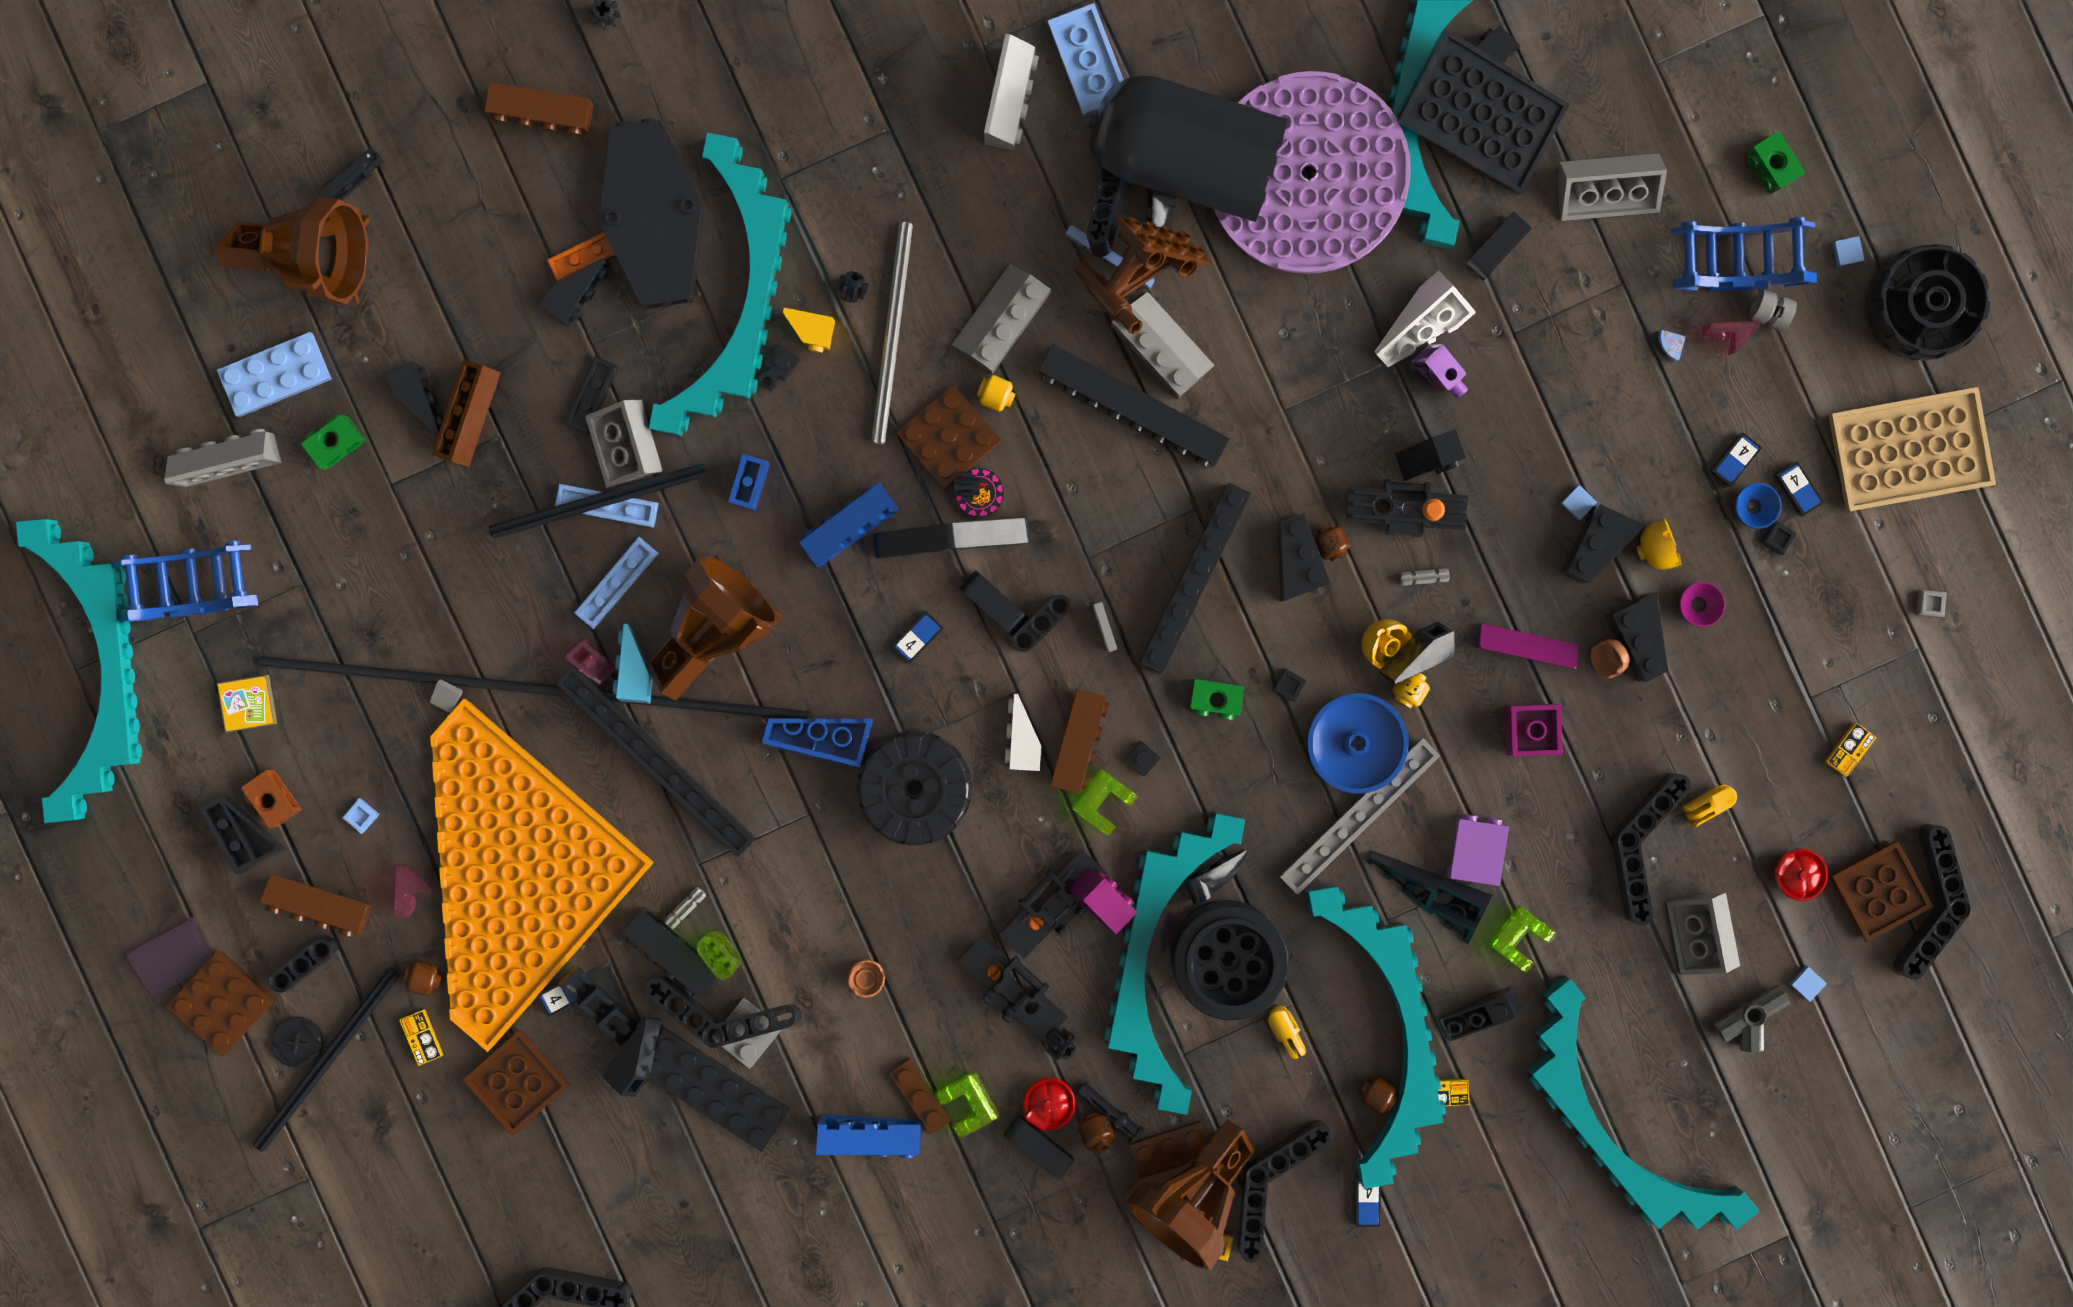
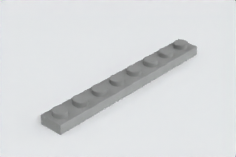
(1357, 819)

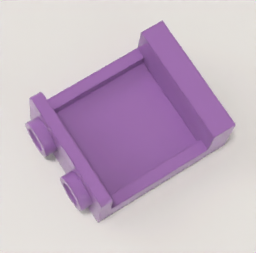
(1478, 850)

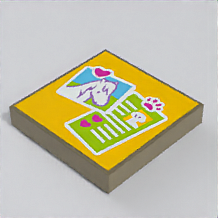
(247, 703)

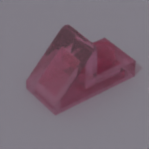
(1736, 332)
(590, 661)
(407, 883)

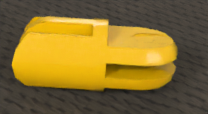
(1709, 804)
(1284, 1028)

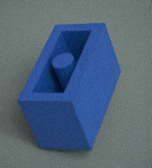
(749, 482)

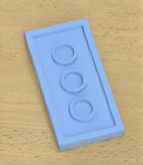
(1085, 56)
(274, 374)

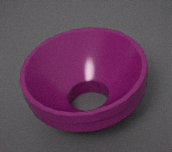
(1713, 604)

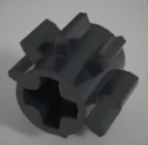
(609, 17)
(852, 287)
(966, 486)
(1061, 1044)

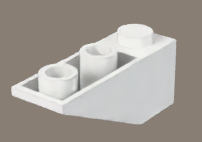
(1025, 746)

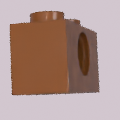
(284, 803)

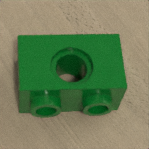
(1787, 164)
(347, 441)
(1231, 695)

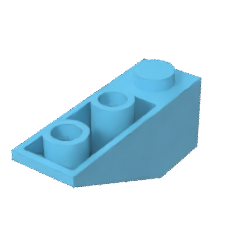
(634, 677)

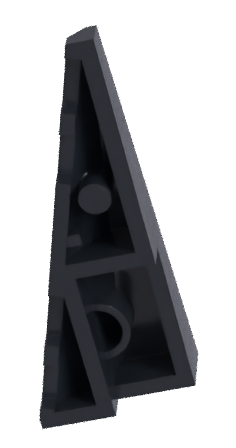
(1452, 901)

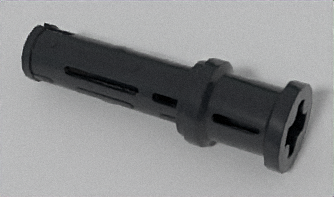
(1118, 1120)

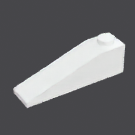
(1430, 312)

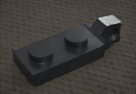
(352, 176)

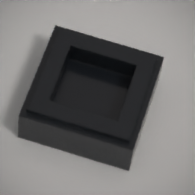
(1779, 538)
(1289, 685)

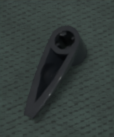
(1160, 208)
(1212, 877)

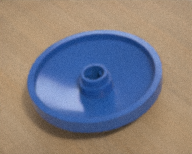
(1357, 743)

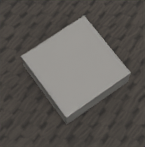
(1931, 603)
(446, 696)

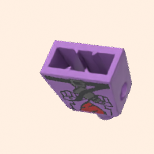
(1441, 369)

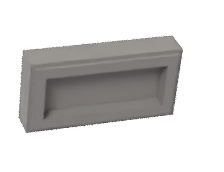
(1104, 627)

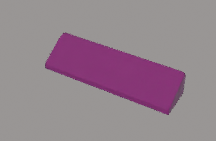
(1527, 646)

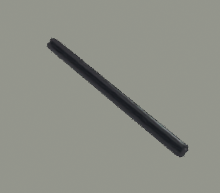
(598, 501)
(326, 1059)

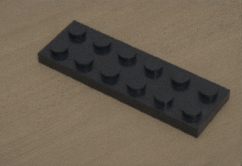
(716, 1090)

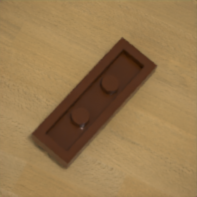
(920, 1096)

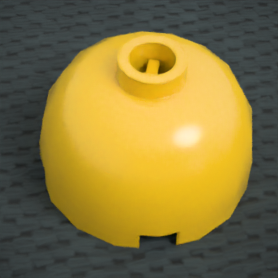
(1658, 546)
(1383, 641)

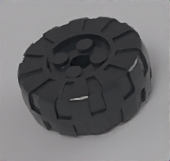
(1902, 309)
(909, 816)

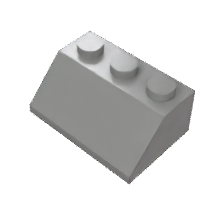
(623, 443)
(1703, 934)

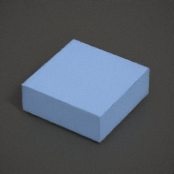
(1848, 251)
(1578, 502)
(360, 815)
(1808, 983)

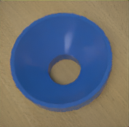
(1768, 501)

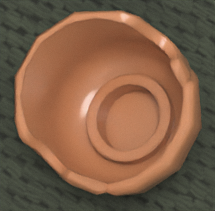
(1609, 658)
(865, 978)

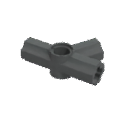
(1752, 1029)

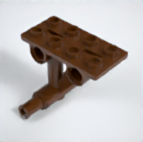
(1151, 250)

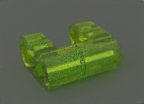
(1094, 796)
(1514, 931)
(730, 955)
(977, 1099)

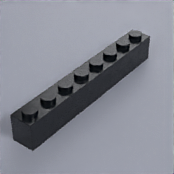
(1133, 406)
(1195, 577)

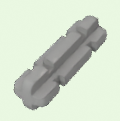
(1424, 577)
(684, 908)

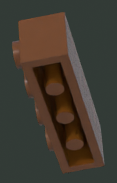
(539, 108)
(466, 413)
(1078, 741)
(316, 905)

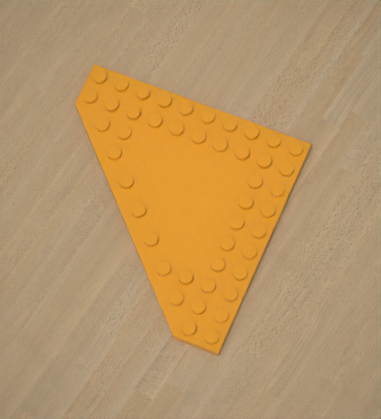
(519, 872)

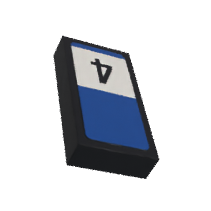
(1736, 459)
(1799, 488)
(917, 637)
(555, 1000)
(1367, 1205)

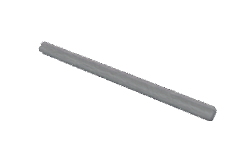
(892, 333)

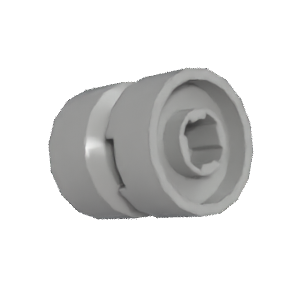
(1768, 304)

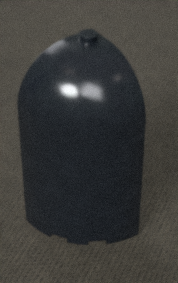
(1187, 144)

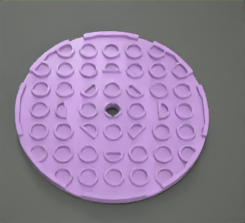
(1357, 182)

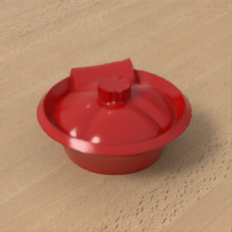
(1801, 874)
(1048, 1104)

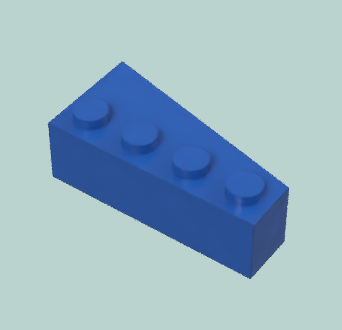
(848, 525)
(830, 740)
(868, 1136)

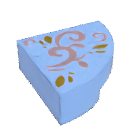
(1671, 344)

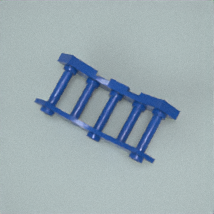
(1740, 279)
(194, 604)

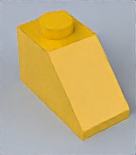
(812, 328)

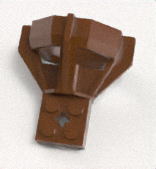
(291, 249)
(715, 618)
(1184, 1200)

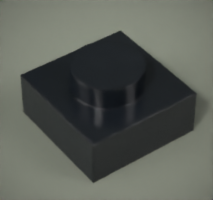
(1143, 758)

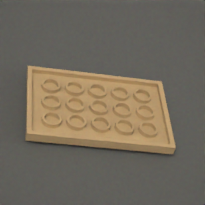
(1912, 449)

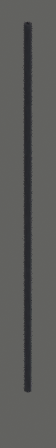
(521, 687)

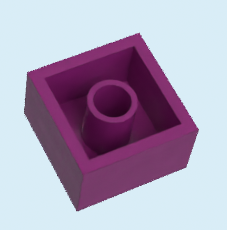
(1533, 730)
(1103, 899)

